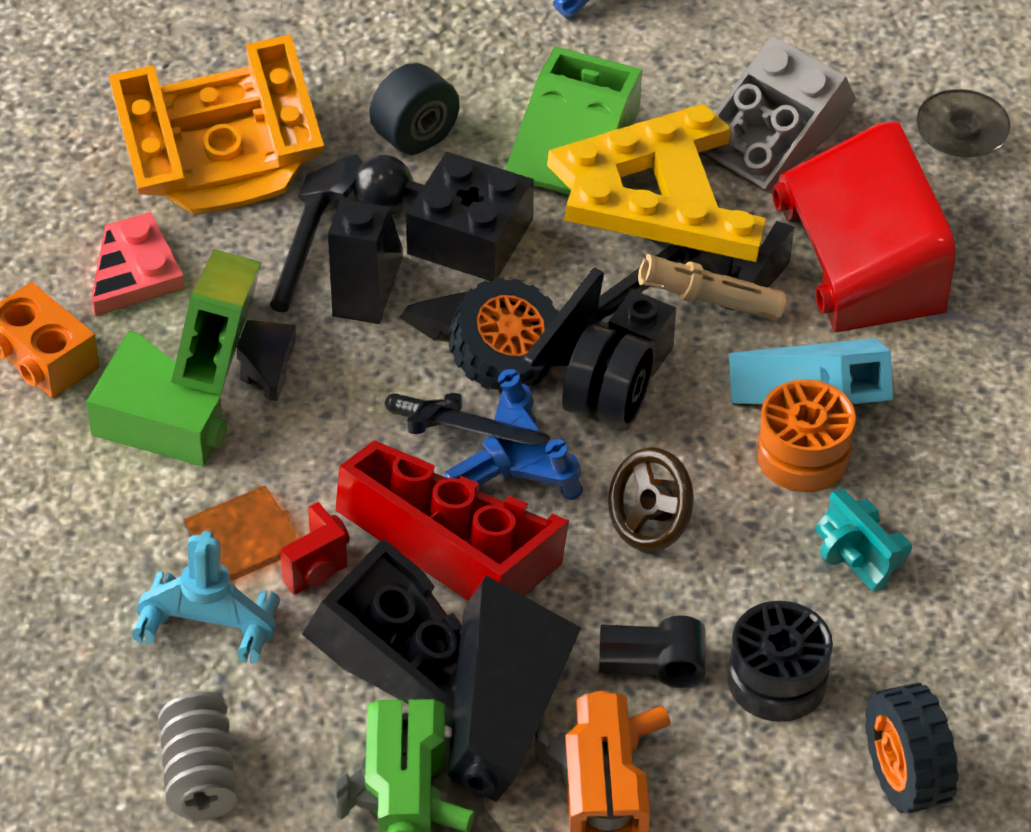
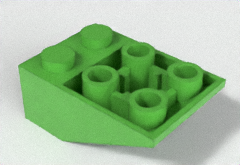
(572, 102)

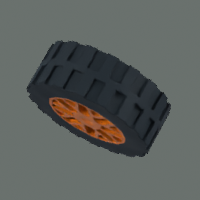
(498, 312)
(911, 747)

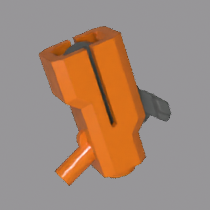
(598, 766)

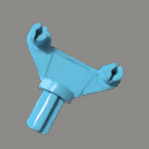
(207, 595)

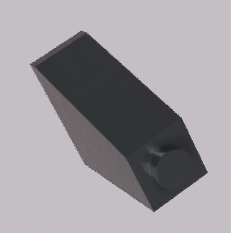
(362, 260)

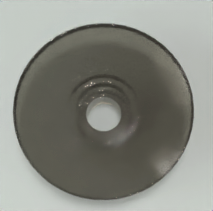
(963, 123)

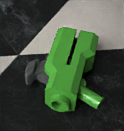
(399, 768)

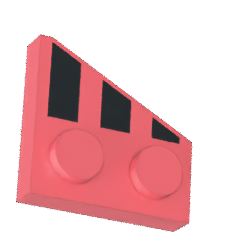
(133, 265)

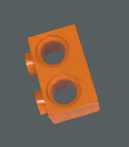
(45, 341)

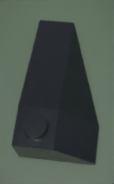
(390, 629)

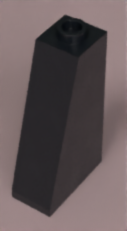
(503, 684)

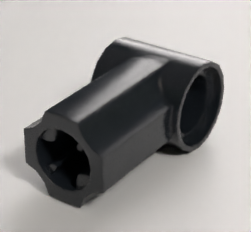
(670, 651)

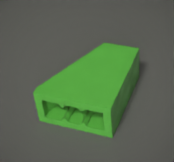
(146, 411)

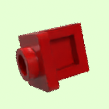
(316, 555)

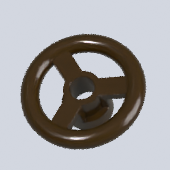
(655, 499)

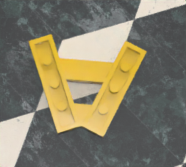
(686, 209)

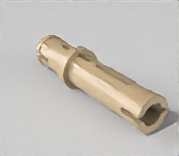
(693, 283)

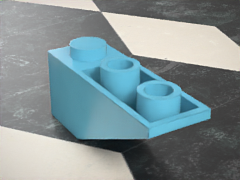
(855, 367)

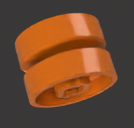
(805, 435)

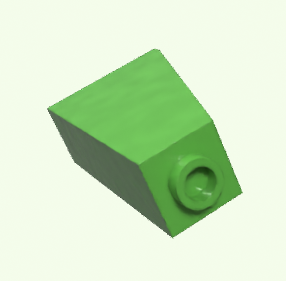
(215, 321)

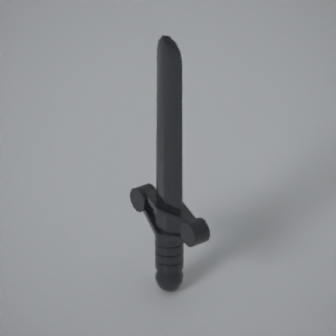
(446, 411)

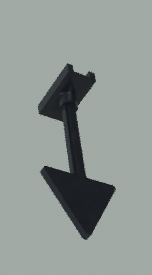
(588, 306)

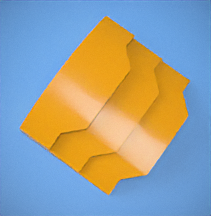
(222, 134)

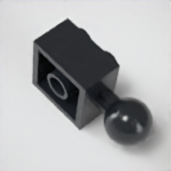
(462, 216)

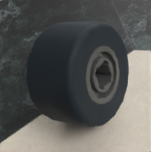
(414, 108)

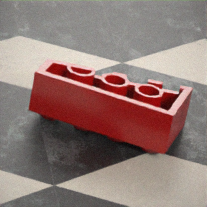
(447, 522)

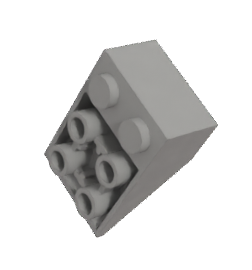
(780, 113)

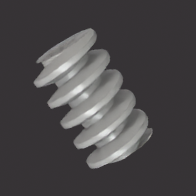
(197, 756)

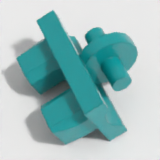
(856, 538)

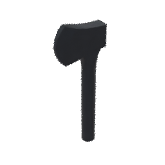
(317, 191)

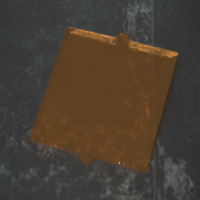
(249, 530)

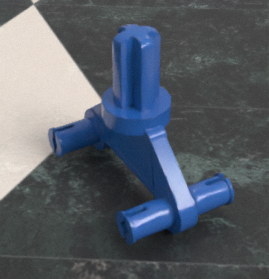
(542, 463)

